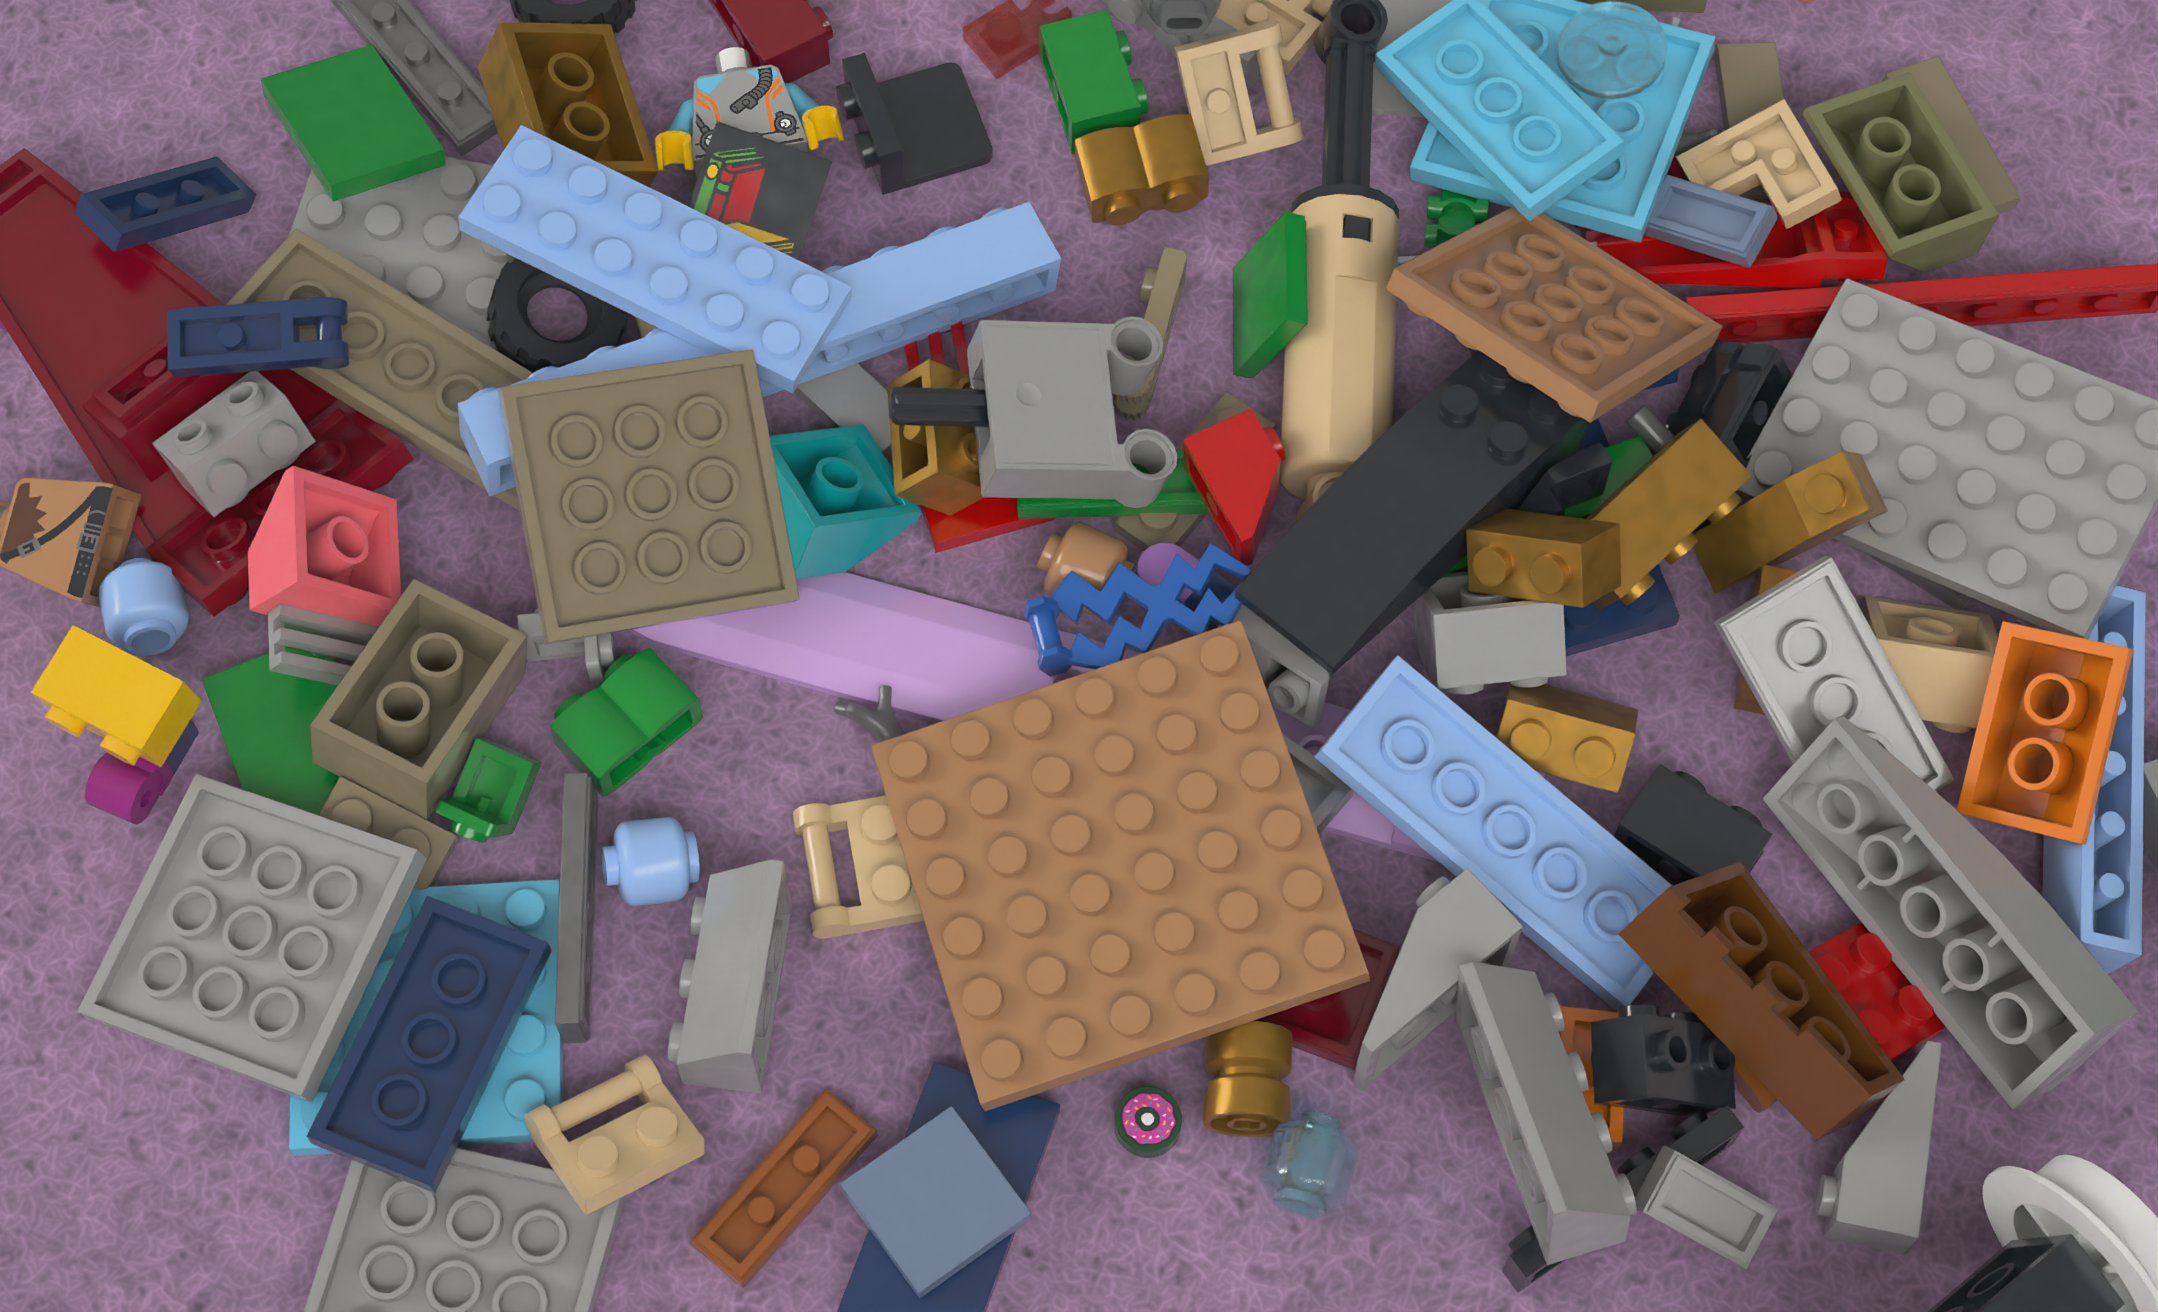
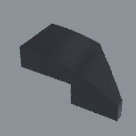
(1570, 482)

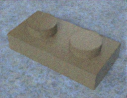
(375, 815)

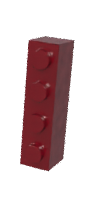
(779, 33)

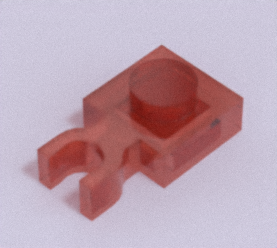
(1010, 35)

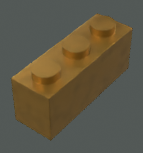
(1666, 502)

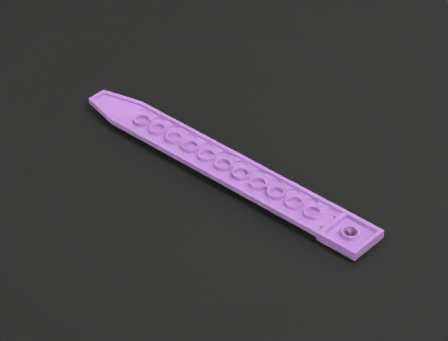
(937, 659)

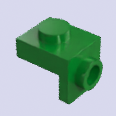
(490, 791)

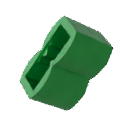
(625, 720)

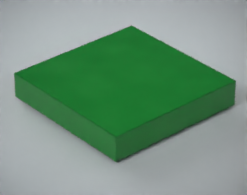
(1270, 295)

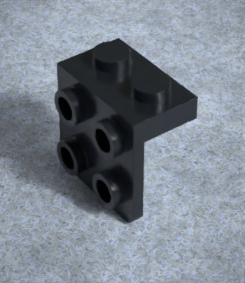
(913, 123)

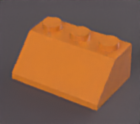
(2044, 732)

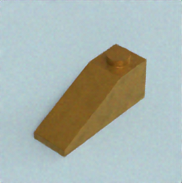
(1789, 519)

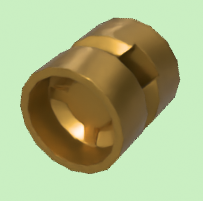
(1247, 1085)

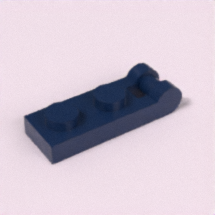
(256, 337)

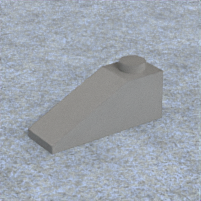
(1881, 1179)

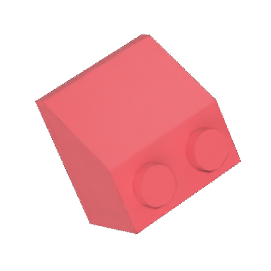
(326, 550)

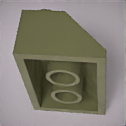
(1904, 173)

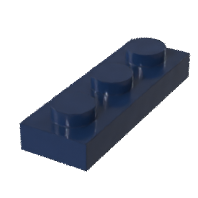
(164, 203)

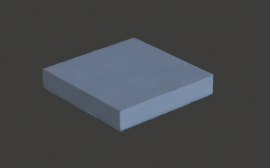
(935, 1201)

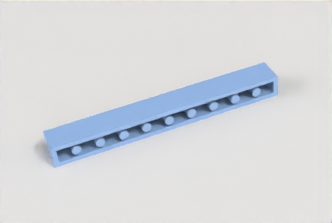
(893, 302)

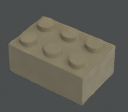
(419, 698)

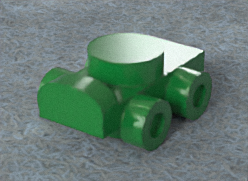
(1455, 215)

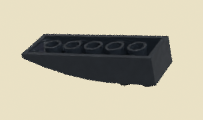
(1405, 509)

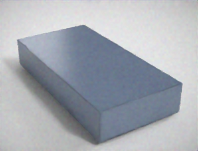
(1710, 221)

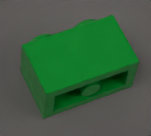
(1090, 75)

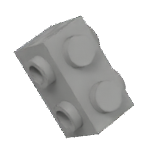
(234, 442)

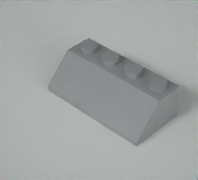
(1541, 1111)

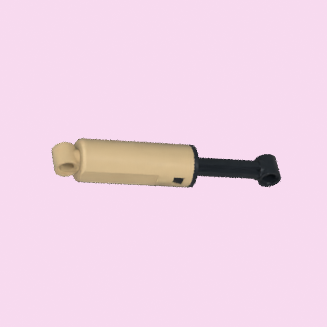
(1344, 358)

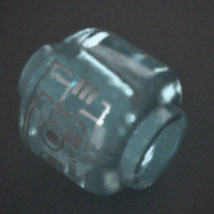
(1309, 1164)

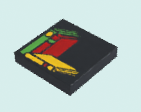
(760, 187)

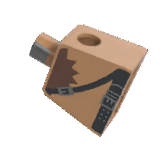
(66, 533)

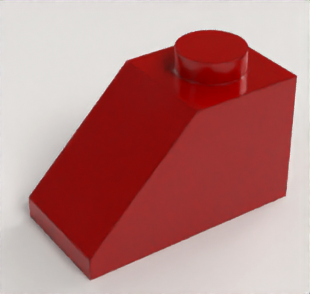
(1236, 478)

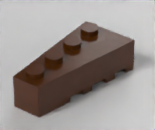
(1763, 997)

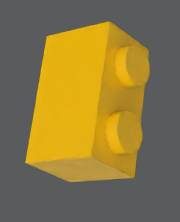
(116, 697)

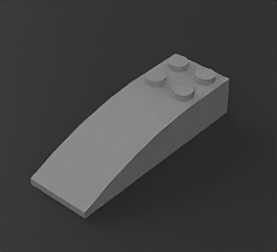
(1950, 913)

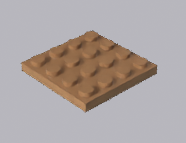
(1554, 311)

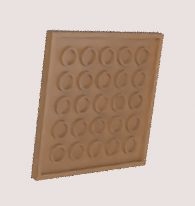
(1116, 866)

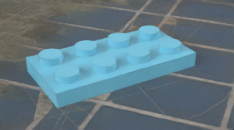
(1499, 105)

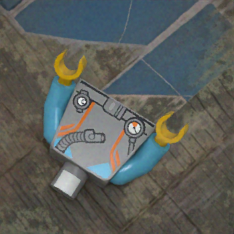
(747, 100)

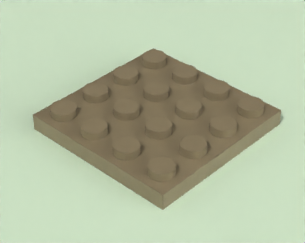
(648, 495)

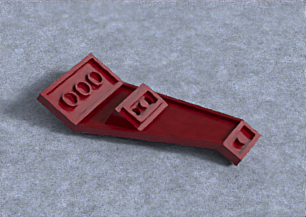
(100, 350)

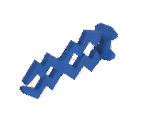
(1158, 599)

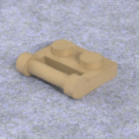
(1220, 99)
(878, 861)
(624, 1151)

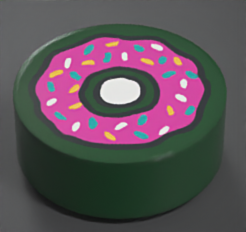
(1148, 1121)

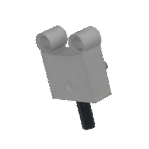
(1049, 410)

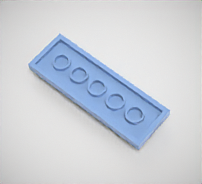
(654, 257)
(1498, 817)

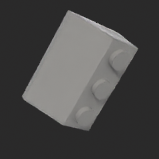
(733, 978)

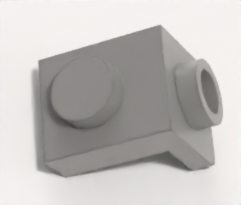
(598, 649)

